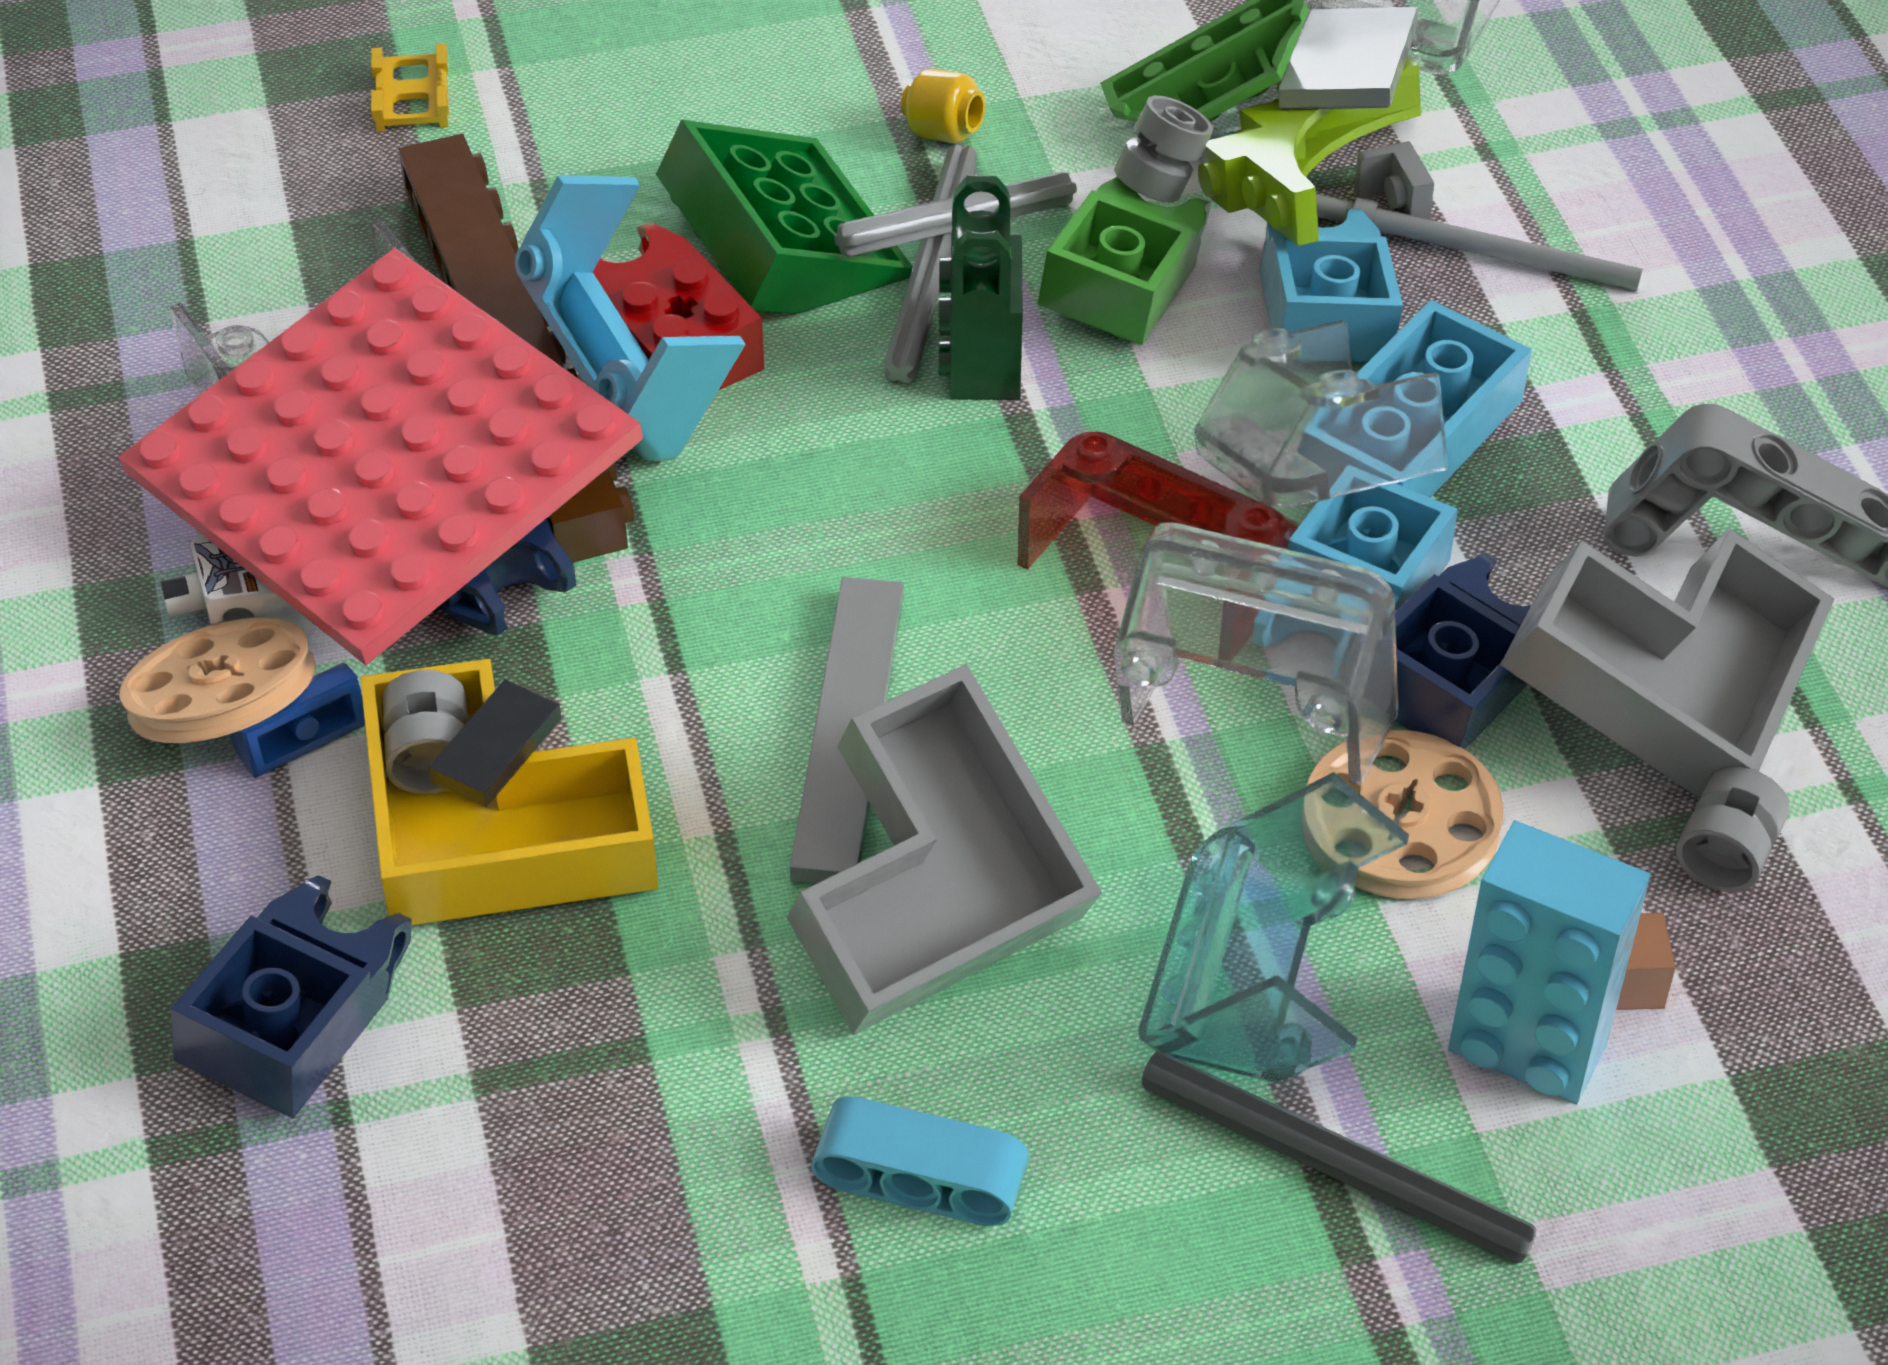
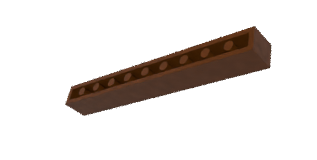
(478, 261)

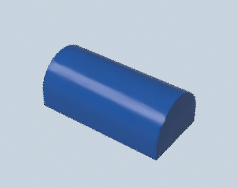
(320, 715)

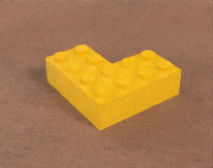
(555, 833)

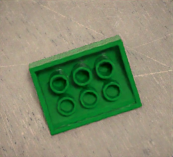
(772, 215)

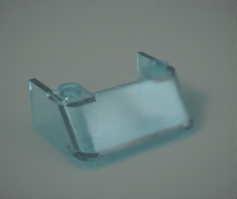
(1242, 929)

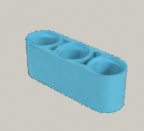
(920, 1161)

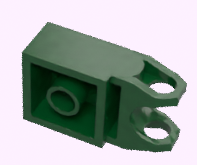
(985, 298)

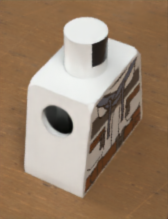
(225, 590)

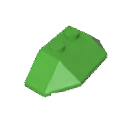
(1216, 63)

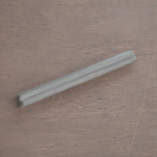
(923, 285)

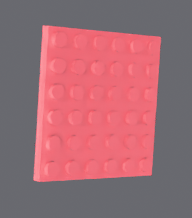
(381, 453)

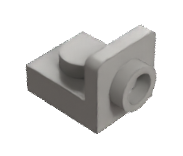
(1398, 175)

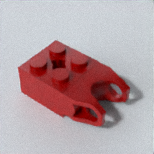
(680, 295)

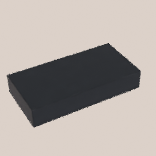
(495, 743)

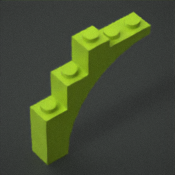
(1277, 148)

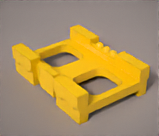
(389, 90)

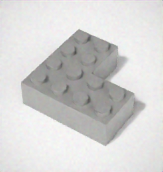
(1677, 679)
(971, 862)

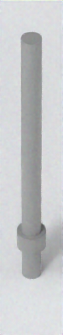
(1484, 243)

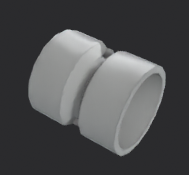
(1161, 153)
(419, 720)
(1732, 829)

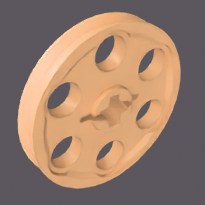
(217, 680)
(1430, 815)

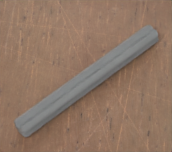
(936, 217)

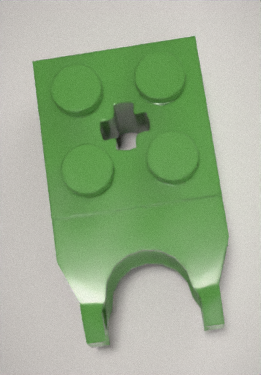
(1122, 260)

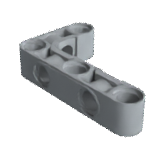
(1760, 474)

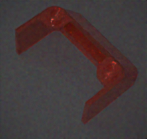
(1142, 486)

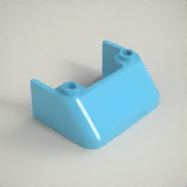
(557, 270)

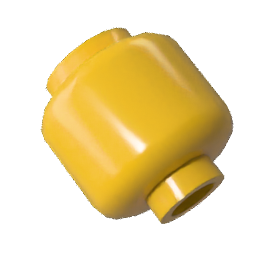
(943, 105)

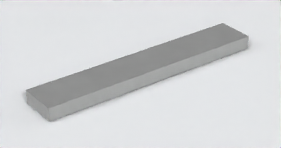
(854, 681)

